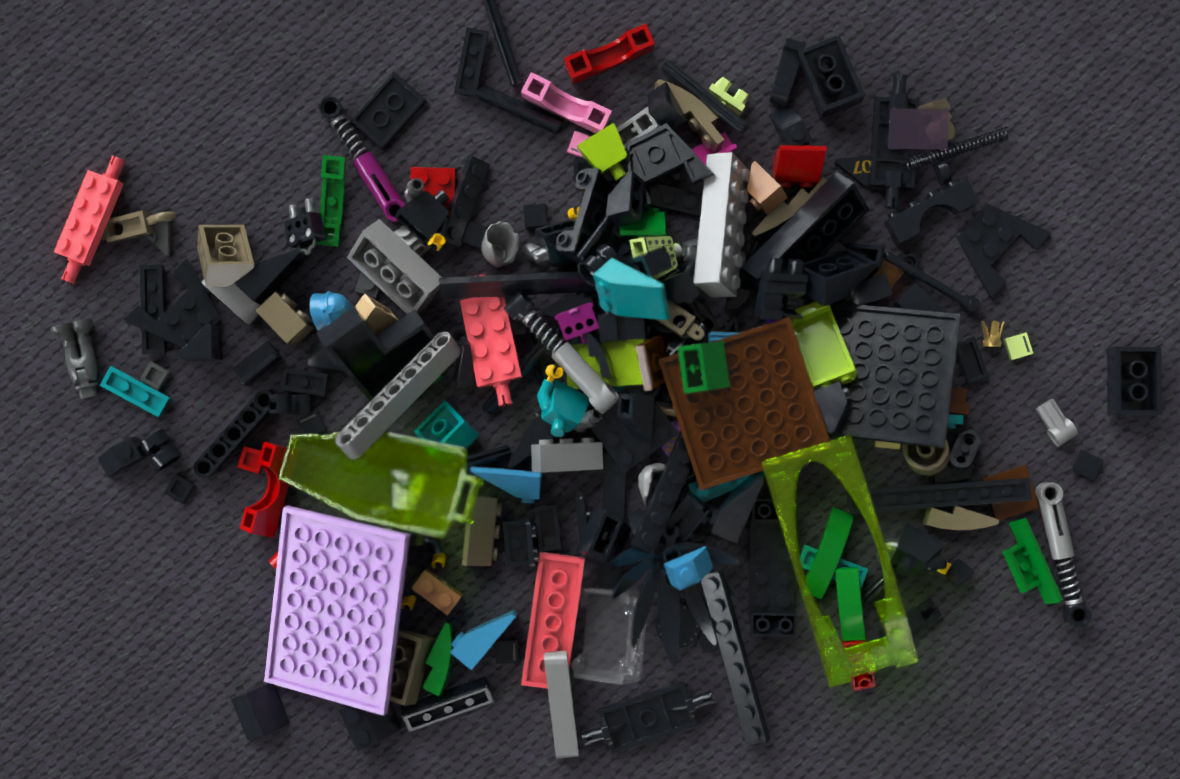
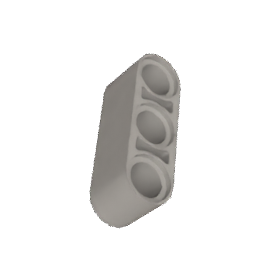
(236, 301)

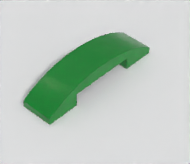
(332, 198)
(829, 552)

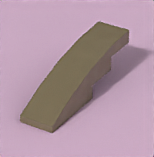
(784, 212)

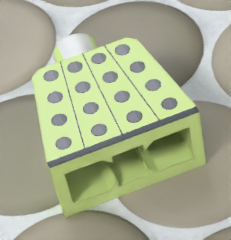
(646, 244)

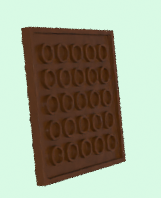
(758, 417)

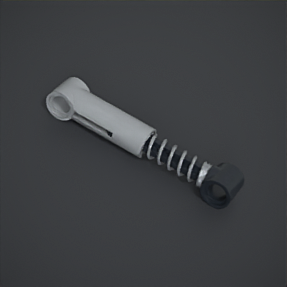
(600, 393)
(1062, 551)

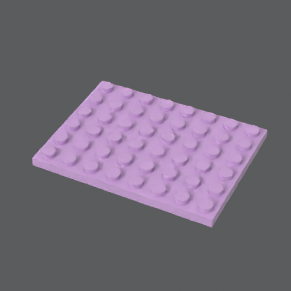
(336, 609)

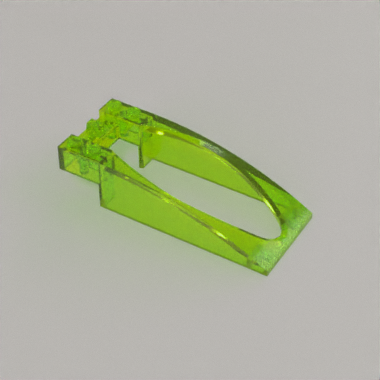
(897, 645)

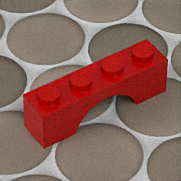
(595, 61)
(264, 515)

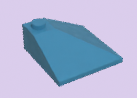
(516, 482)

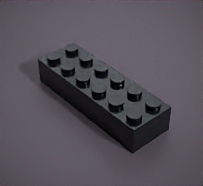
(813, 227)

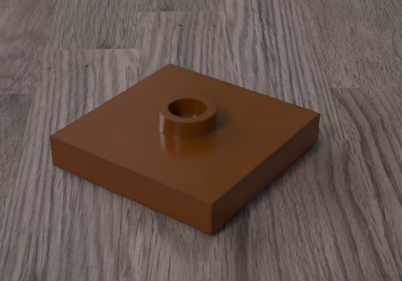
(648, 355)
(1009, 509)

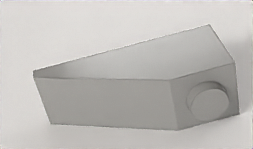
(637, 126)

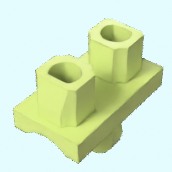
(735, 103)

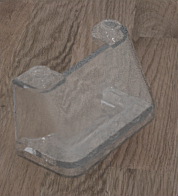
(607, 638)

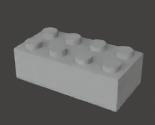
(394, 267)

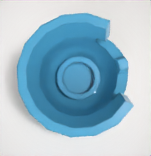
(327, 308)

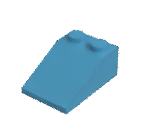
(476, 641)

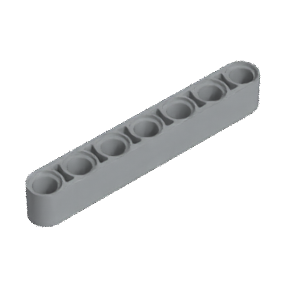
(398, 395)

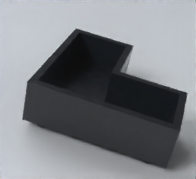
(373, 358)

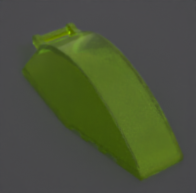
(392, 484)

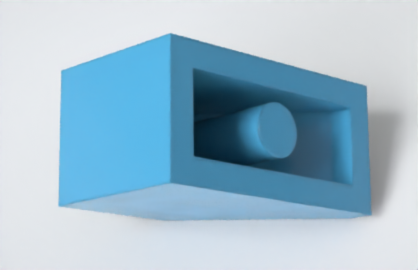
(689, 568)

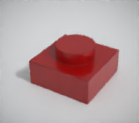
(249, 460)

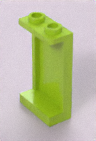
(823, 346)
(624, 360)

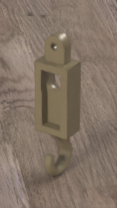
(134, 225)
(689, 327)

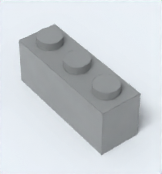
(566, 455)

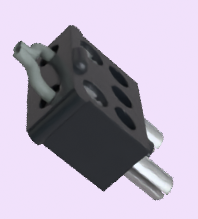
(304, 227)

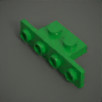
(1029, 564)

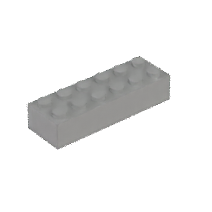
(722, 226)

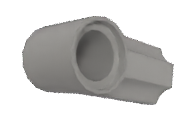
(1059, 428)

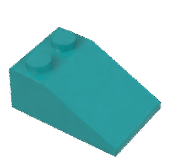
(630, 292)

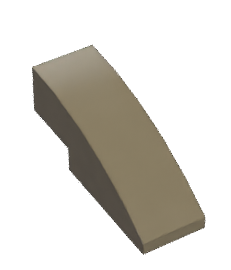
(957, 519)

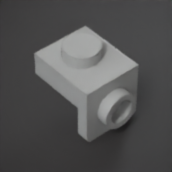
(414, 243)

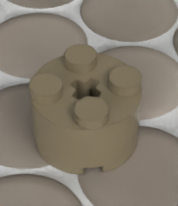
(926, 463)

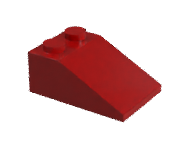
(798, 165)

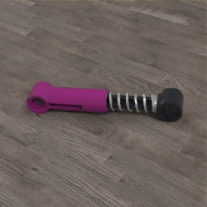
(363, 161)

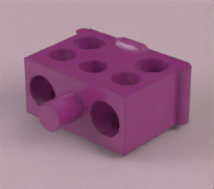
(574, 316)

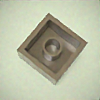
(285, 319)

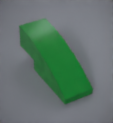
(850, 604)
(440, 660)

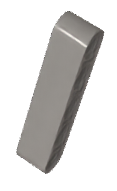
(561, 704)

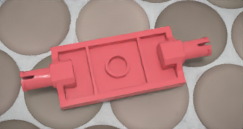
(89, 218)
(492, 344)

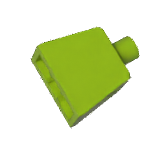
(605, 152)

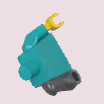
(565, 406)

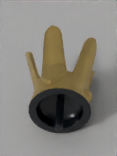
(994, 339)

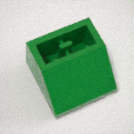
(703, 367)

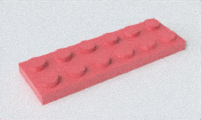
(552, 613)

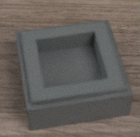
(155, 376)

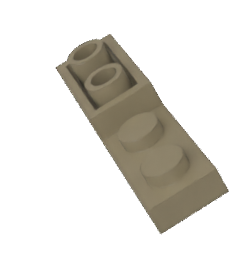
(699, 117)

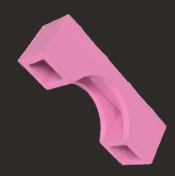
(549, 97)

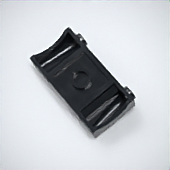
(590, 214)

